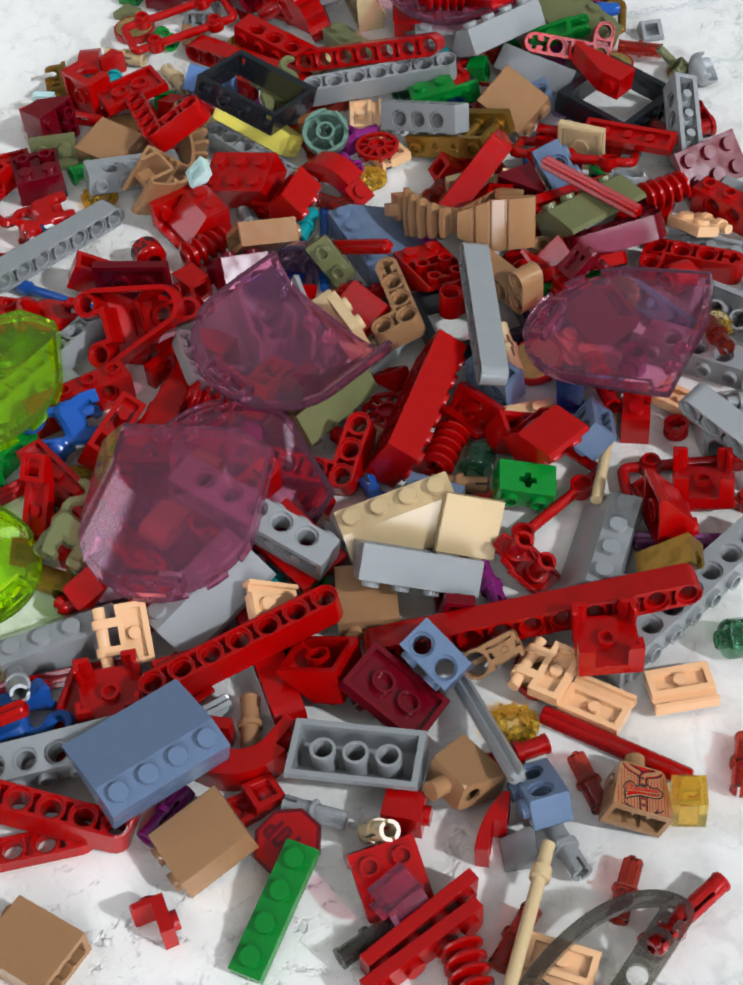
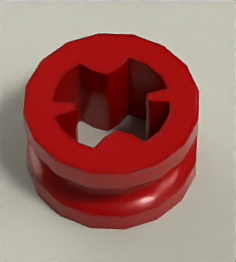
(676, 420)

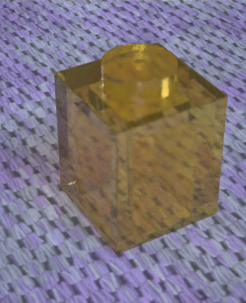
(689, 800)

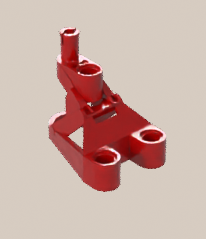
(303, 14)
(119, 323)

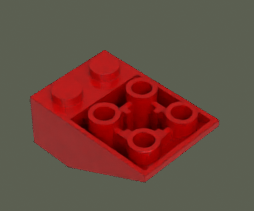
(427, 266)

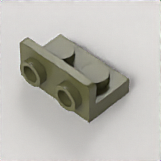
(64, 145)
(330, 260)

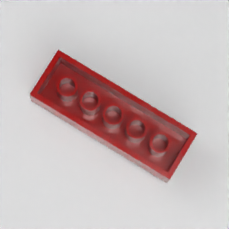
(417, 410)

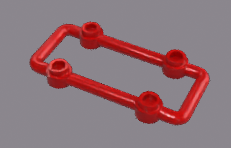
(157, 44)
(606, 162)
(652, 461)
(580, 489)

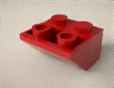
(295, 196)
(545, 435)

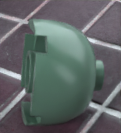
(325, 131)

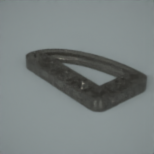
(640, 954)

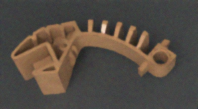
(162, 174)
(499, 218)

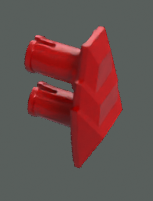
(525, 563)

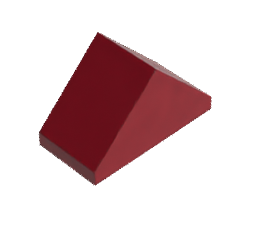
(523, 178)

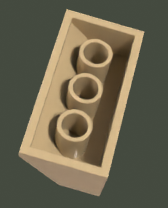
(398, 517)

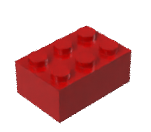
(245, 177)

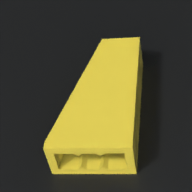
(284, 142)

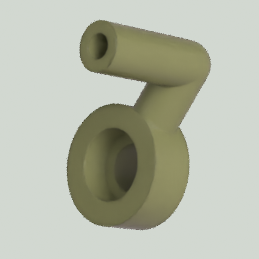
(676, 65)

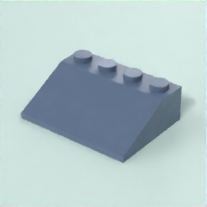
(368, 223)
(147, 752)

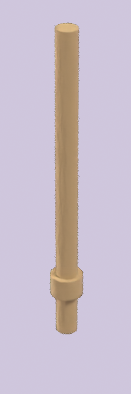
(603, 465)
(540, 877)

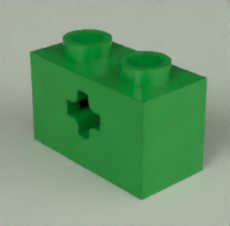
(524, 484)

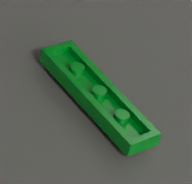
(274, 911)

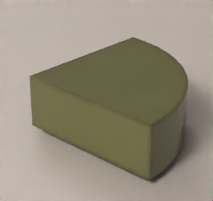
(126, 11)

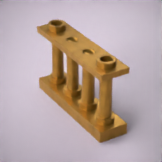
(481, 121)

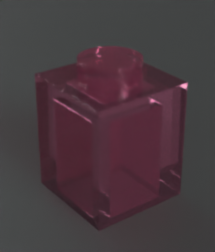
(396, 895)

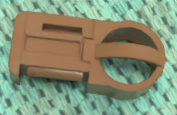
(496, 651)

